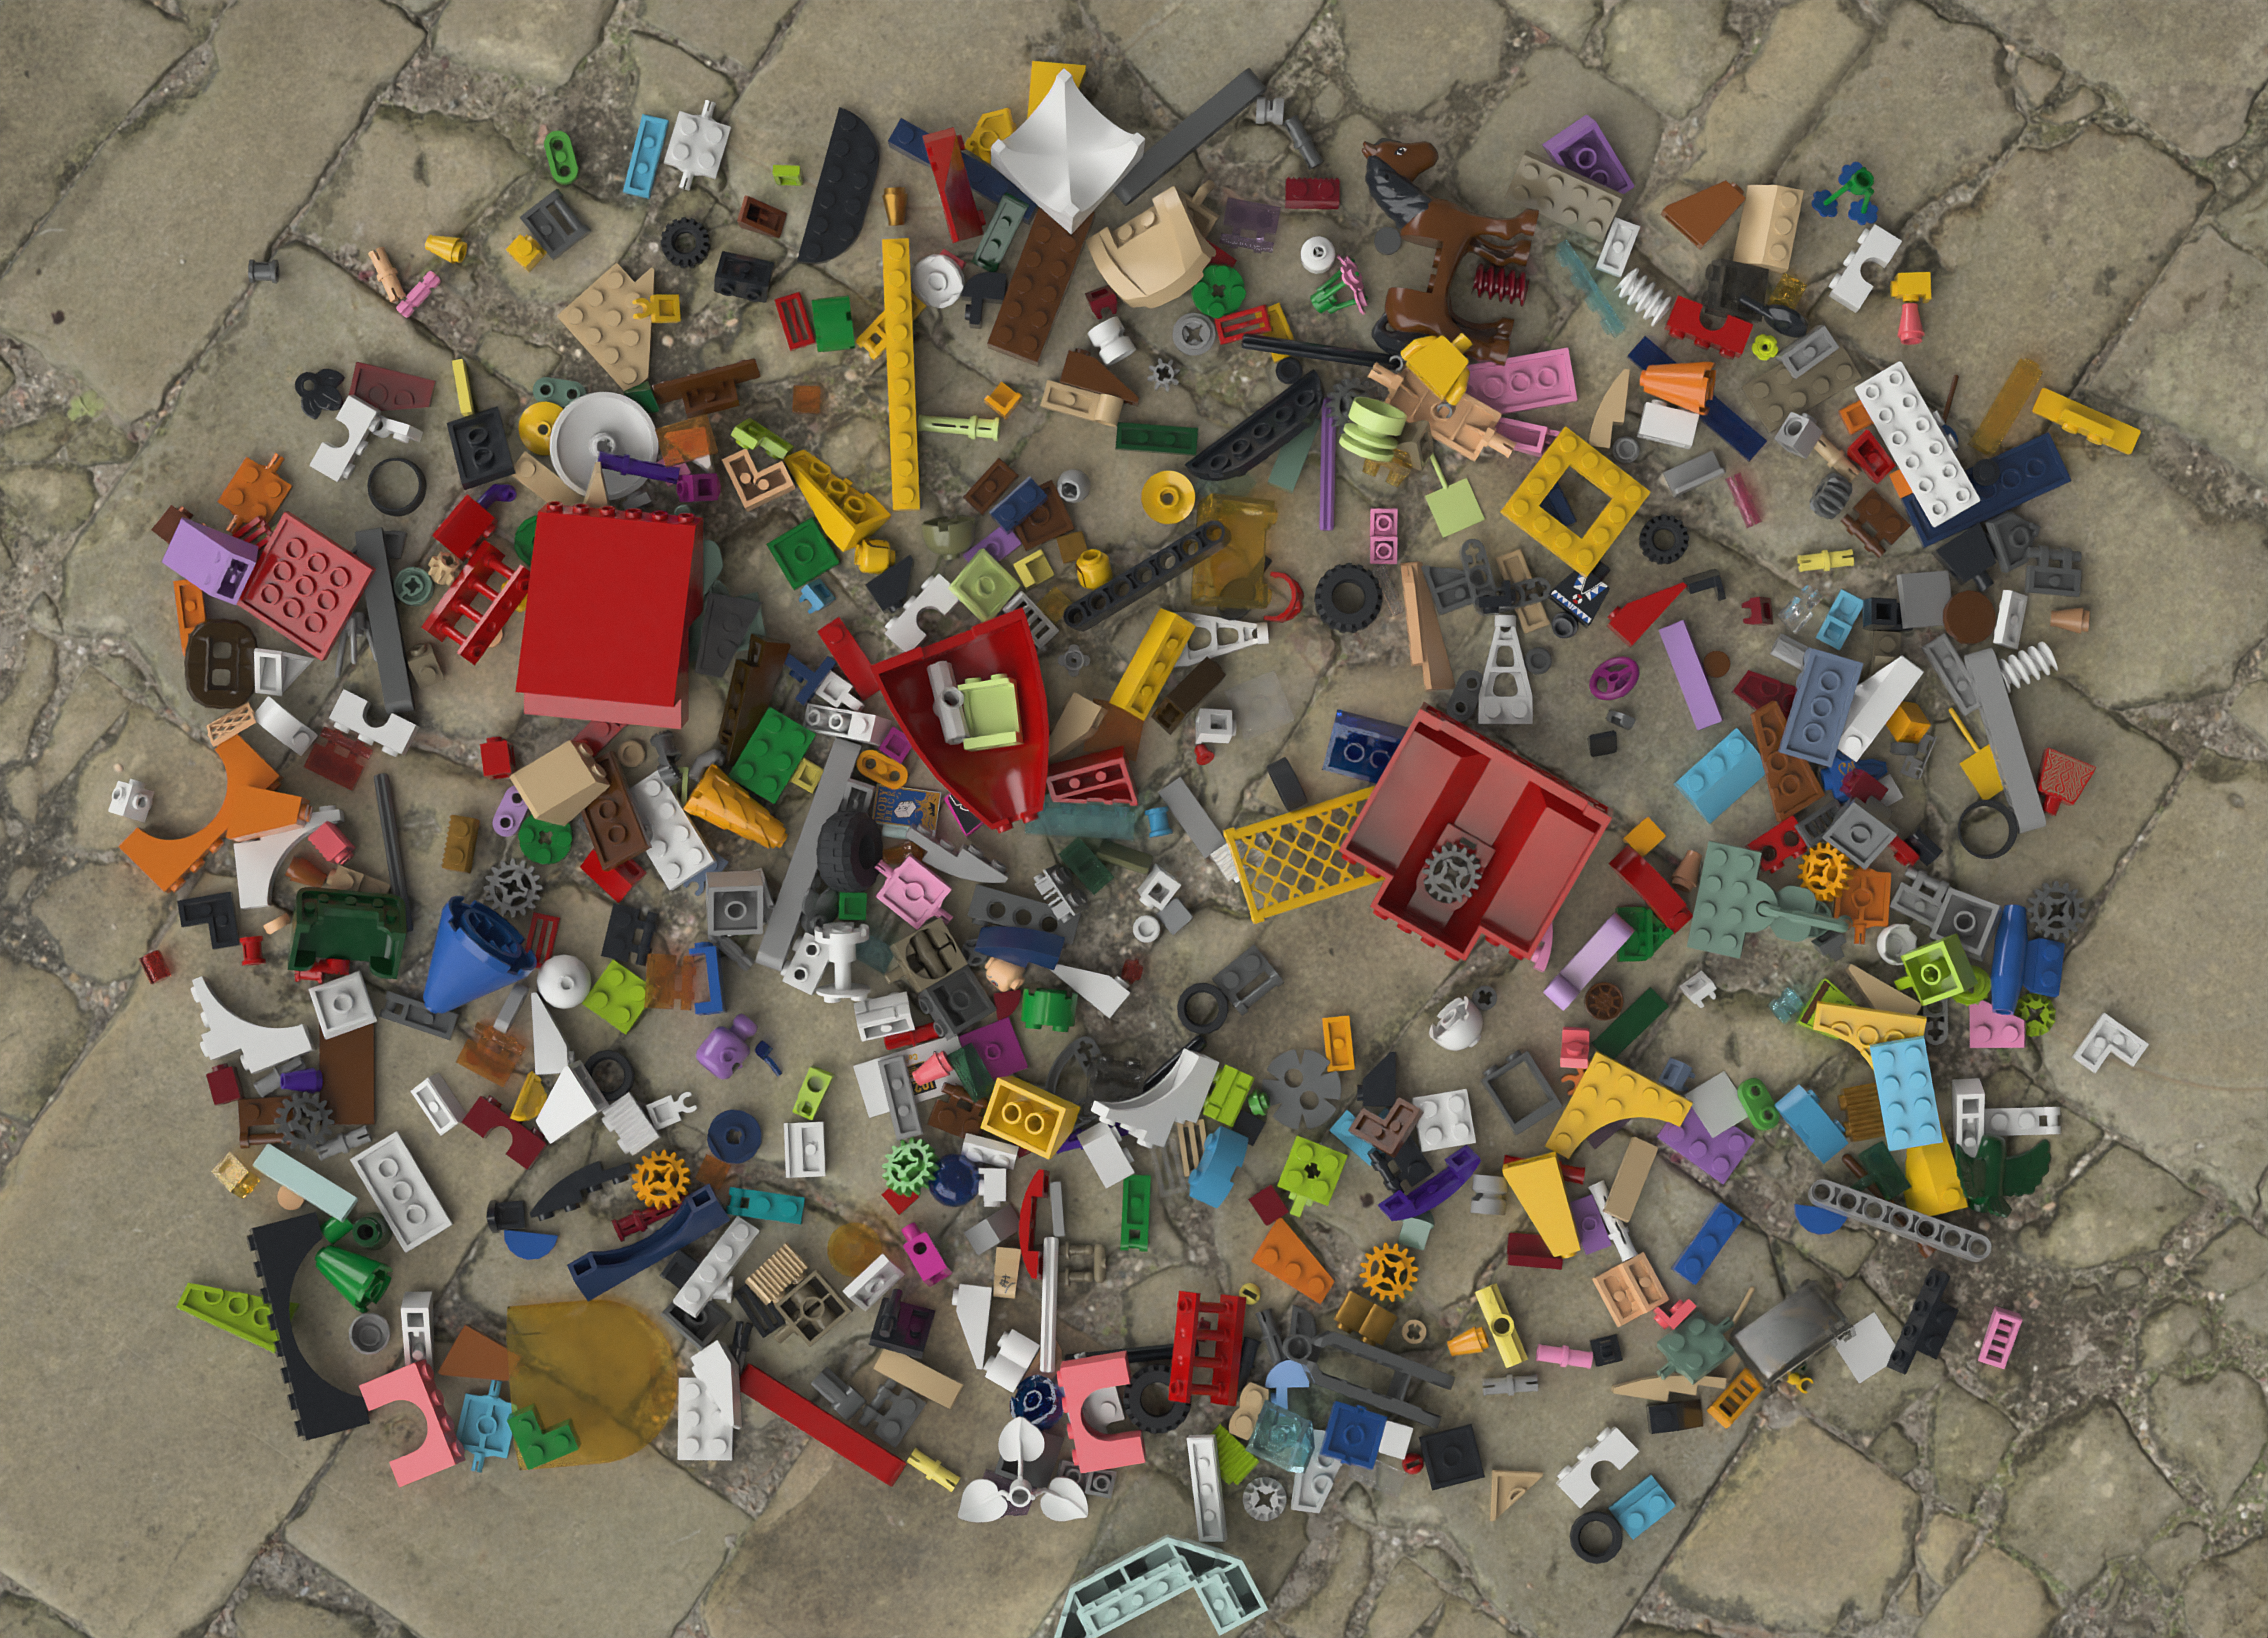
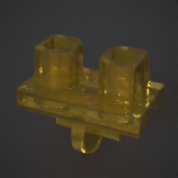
(1397, 467)

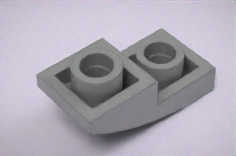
(1094, 1483)

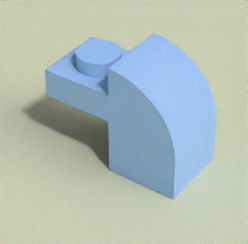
(1282, 1376)

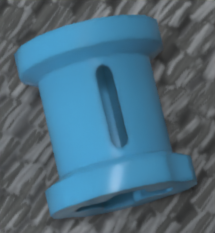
(1158, 822)

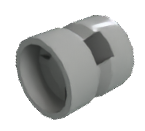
(1489, 1195)

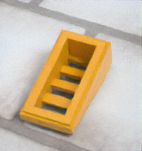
(1718, 1414)

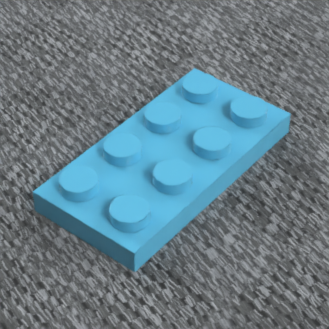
(1906, 1093)

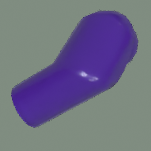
(497, 492)

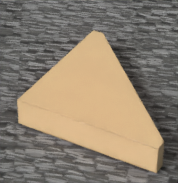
(1508, 1487)

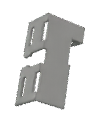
(1915, 762)

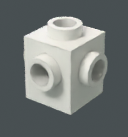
(131, 800)

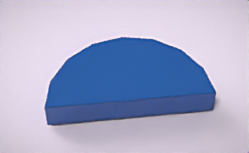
(1818, 1219)
(529, 1245)

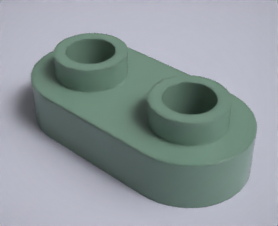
(559, 390)

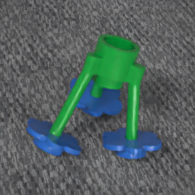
(1854, 180)

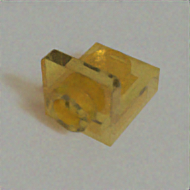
(1787, 292)
(235, 1175)

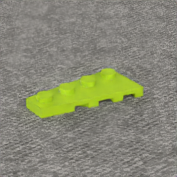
(232, 1312)

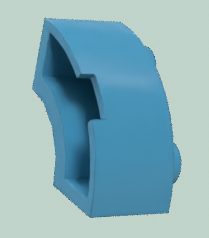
(1811, 1123)
(1212, 1177)

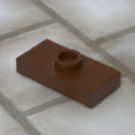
(990, 486)

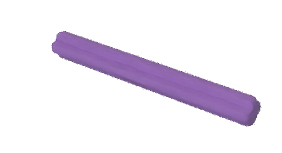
(1327, 470)

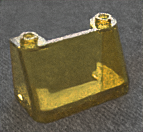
(1236, 572)

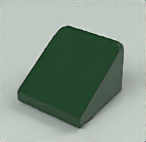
(643, 396)

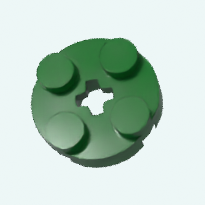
(1232, 293)
(543, 853)

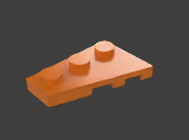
(1292, 1262)

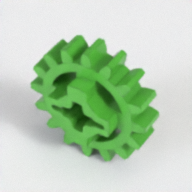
(910, 1167)

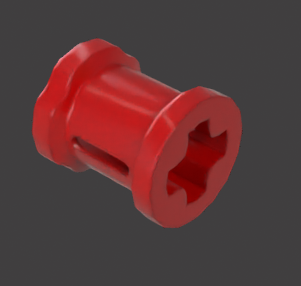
(252, 951)

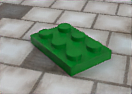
(772, 755)

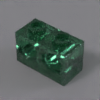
(1086, 866)

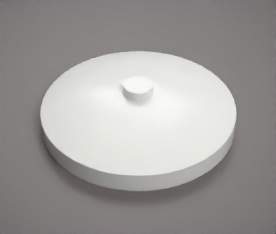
(603, 424)

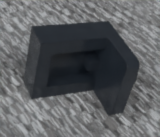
(1492, 604)

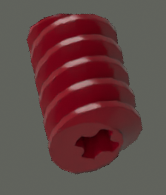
(1500, 284)

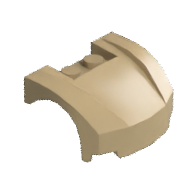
(1153, 254)

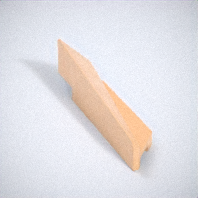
(1423, 630)

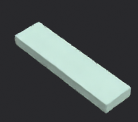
(305, 1182)

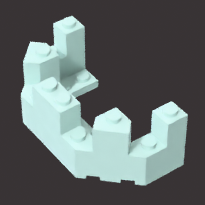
(1156, 1575)

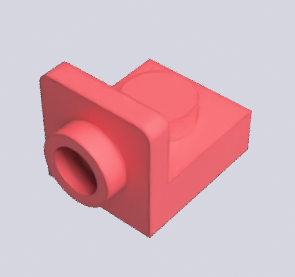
(1575, 1047)
(1679, 1311)

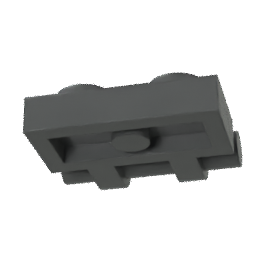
(2052, 580)
(898, 1418)

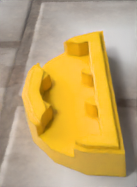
(530, 1099)

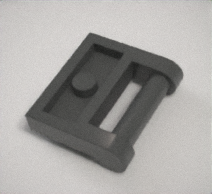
(548, 230)
(1241, 973)

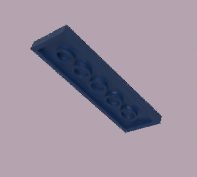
(2024, 475)

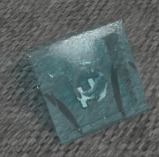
(1282, 1438)

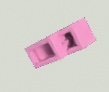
(1529, 437)

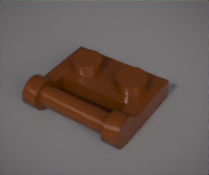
(260, 1113)

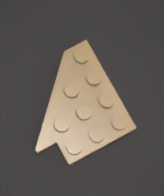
(606, 325)

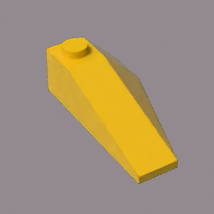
(840, 509)
(1933, 1179)

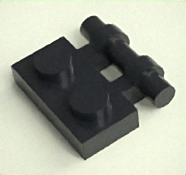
(621, 933)
(1410, 1162)

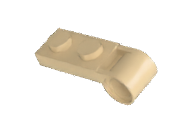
(1082, 403)

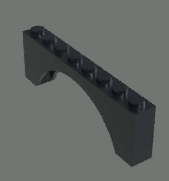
(317, 1404)

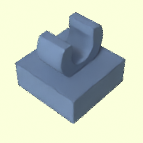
(1675, 1075)

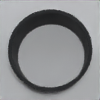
(416, 501)
(2010, 820)

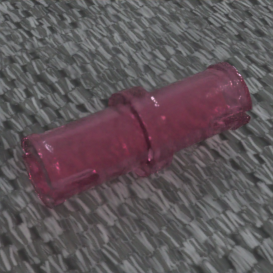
(1743, 500)

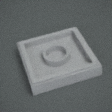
(1923, 598)

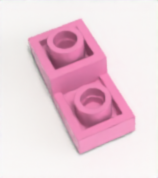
(1383, 535)
(1542, 953)

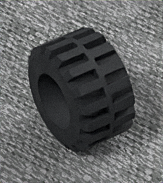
(1348, 574)
(1135, 1410)

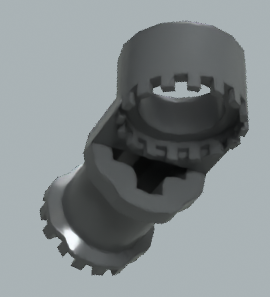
(667, 757)

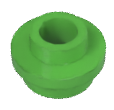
(1258, 1102)

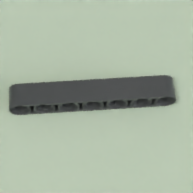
(1190, 135)
(386, 623)

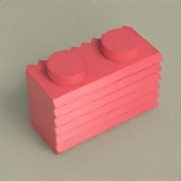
(332, 843)

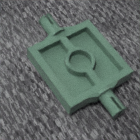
(1695, 1348)

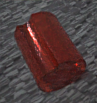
(155, 967)

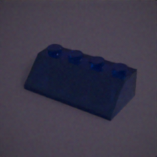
(1361, 746)

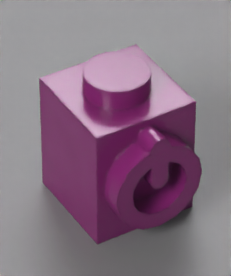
(698, 487)

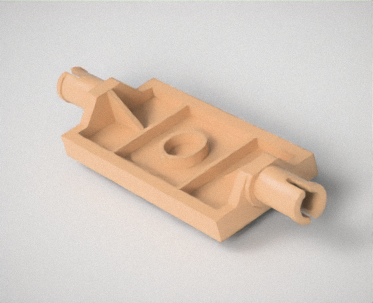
(1465, 431)

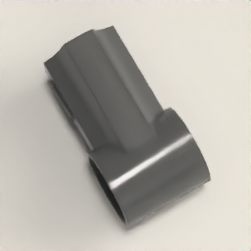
(842, 1396)

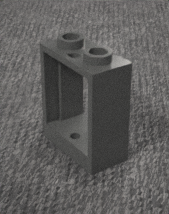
(1533, 1117)

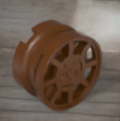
(1603, 1001)

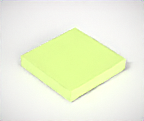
(984, 586)

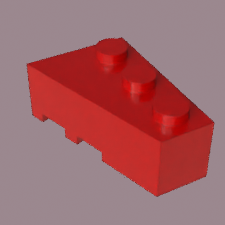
(1094, 778)

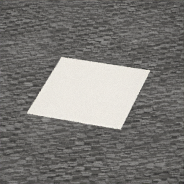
(1717, 1104)
(1867, 1350)

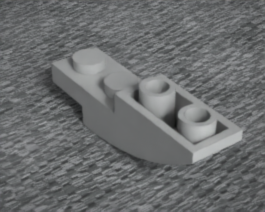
(966, 863)

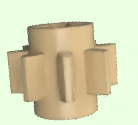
(444, 568)

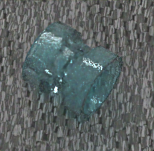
(1786, 1005)

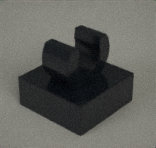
(1606, 1350)

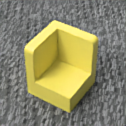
(1033, 569)

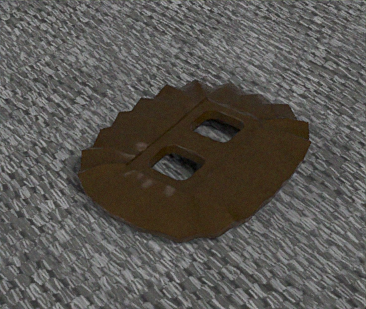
(200, 663)

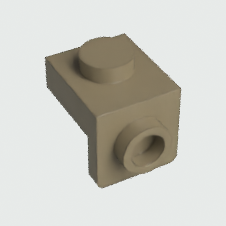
(424, 665)

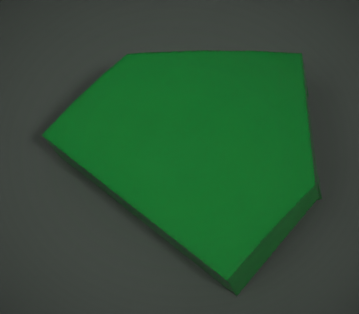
(1647, 937)

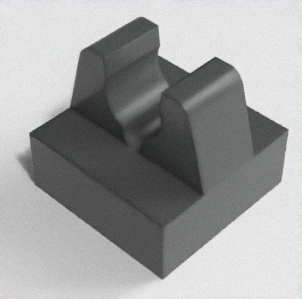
(1830, 944)

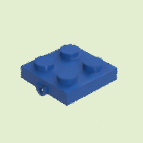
(1353, 1435)

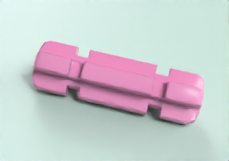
(418, 294)

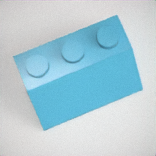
(1721, 776)

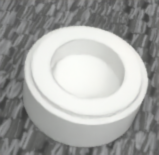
(1146, 929)

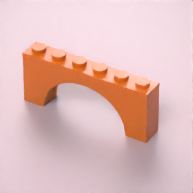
(172, 860)

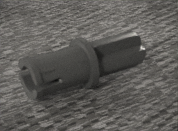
(1271, 1335)

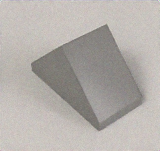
(858, 796)
(993, 1229)

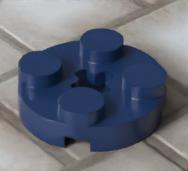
(749, 1141)

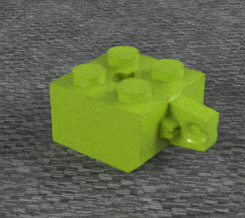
(1937, 970)
(1295, 1179)

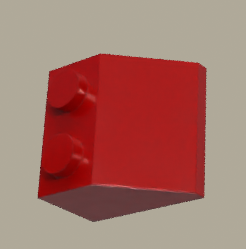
(466, 528)

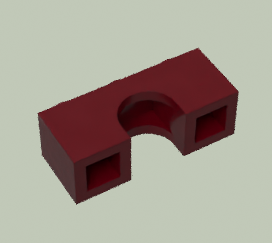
(526, 1143)

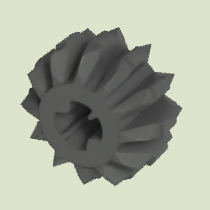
(1831, 496)

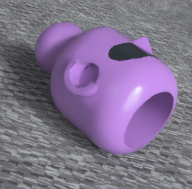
(725, 1048)

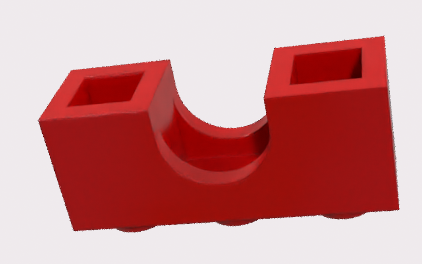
(1685, 322)

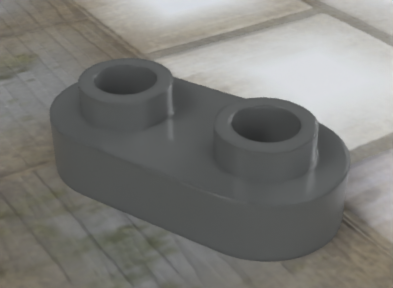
(1465, 695)

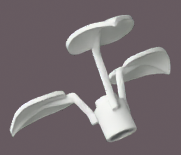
(1021, 1442)

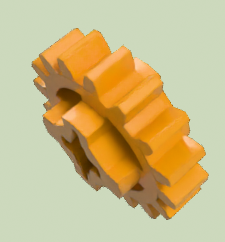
(1825, 872)
(668, 1172)
(1377, 1278)

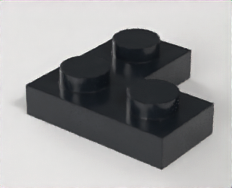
(217, 912)

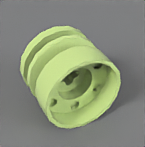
(1374, 425)

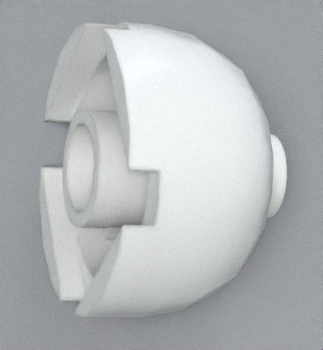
(563, 981)
(1459, 1025)

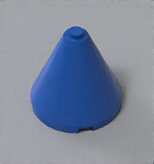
(473, 956)

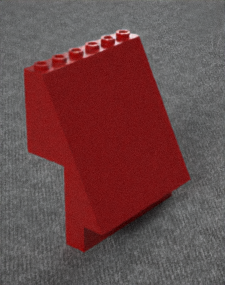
(611, 615)

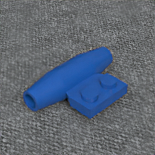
(2022, 962)

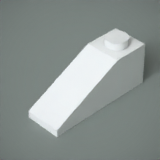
(1098, 989)
(550, 1046)
(1968, 1114)
(973, 1312)
(418, 1327)

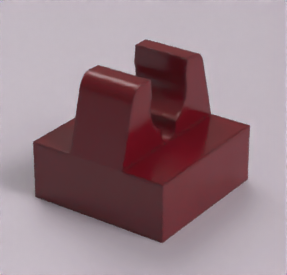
(1100, 299)
(1760, 611)

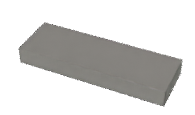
(1951, 672)
(1192, 817)
(900, 1097)

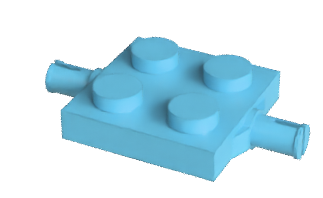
(484, 1426)

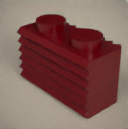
(1312, 193)

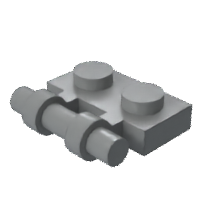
(1916, 904)

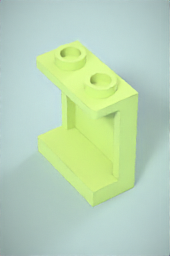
(991, 713)

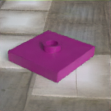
(997, 1048)

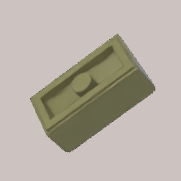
(1124, 857)

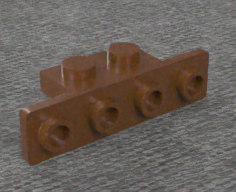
(708, 390)

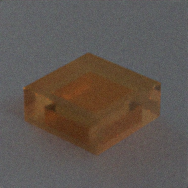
(806, 399)
(713, 1172)

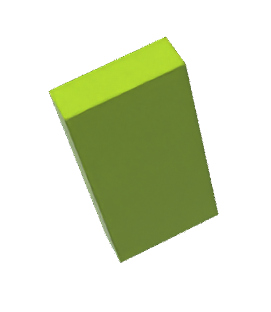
(788, 175)

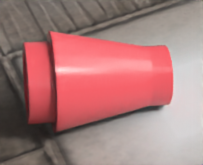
(1910, 325)
(932, 1069)

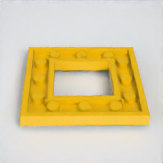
(1577, 552)

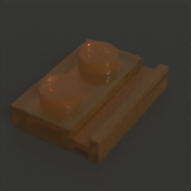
(686, 441)

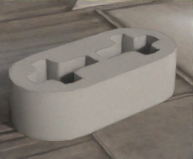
(511, 1008)

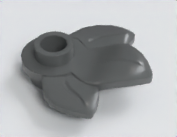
(819, 909)

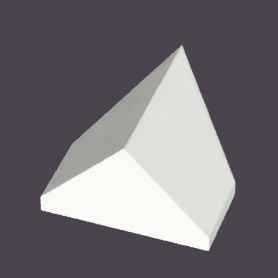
(277, 670)

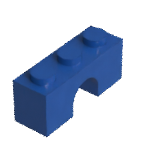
(1707, 1243)

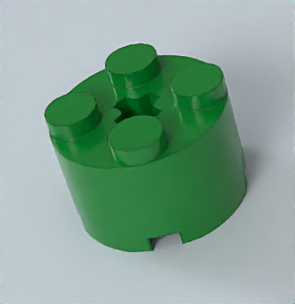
(833, 324)
(1049, 1008)

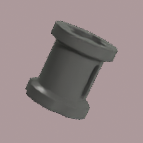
(263, 271)
(1492, 1000)

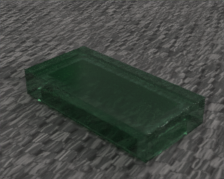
(972, 1072)

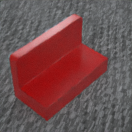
(616, 881)

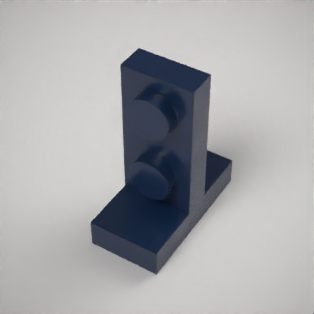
(814, 680)

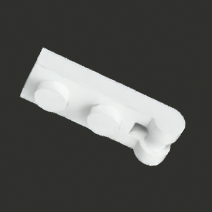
(2021, 1121)

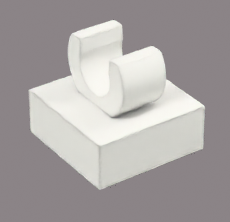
(1698, 988)

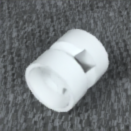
(1111, 341)

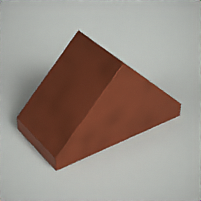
(761, 217)

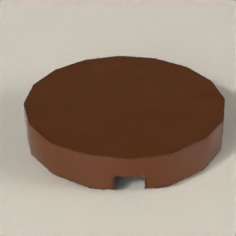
(1969, 617)

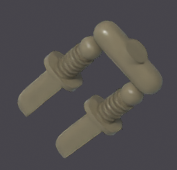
(1067, 1249)

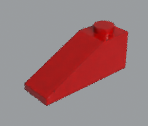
(1640, 614)
(849, 657)

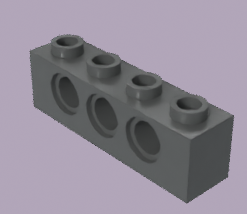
(985, 897)

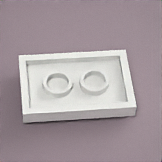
(699, 1425)

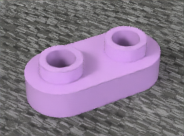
(508, 809)

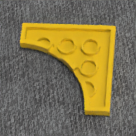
(1866, 1025)
(1612, 1094)

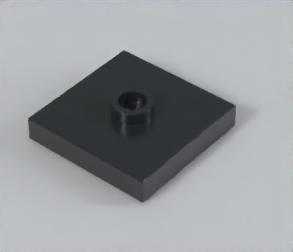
(1451, 1457)

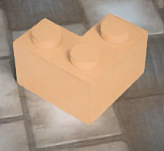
(757, 487)

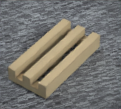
(1190, 1125)

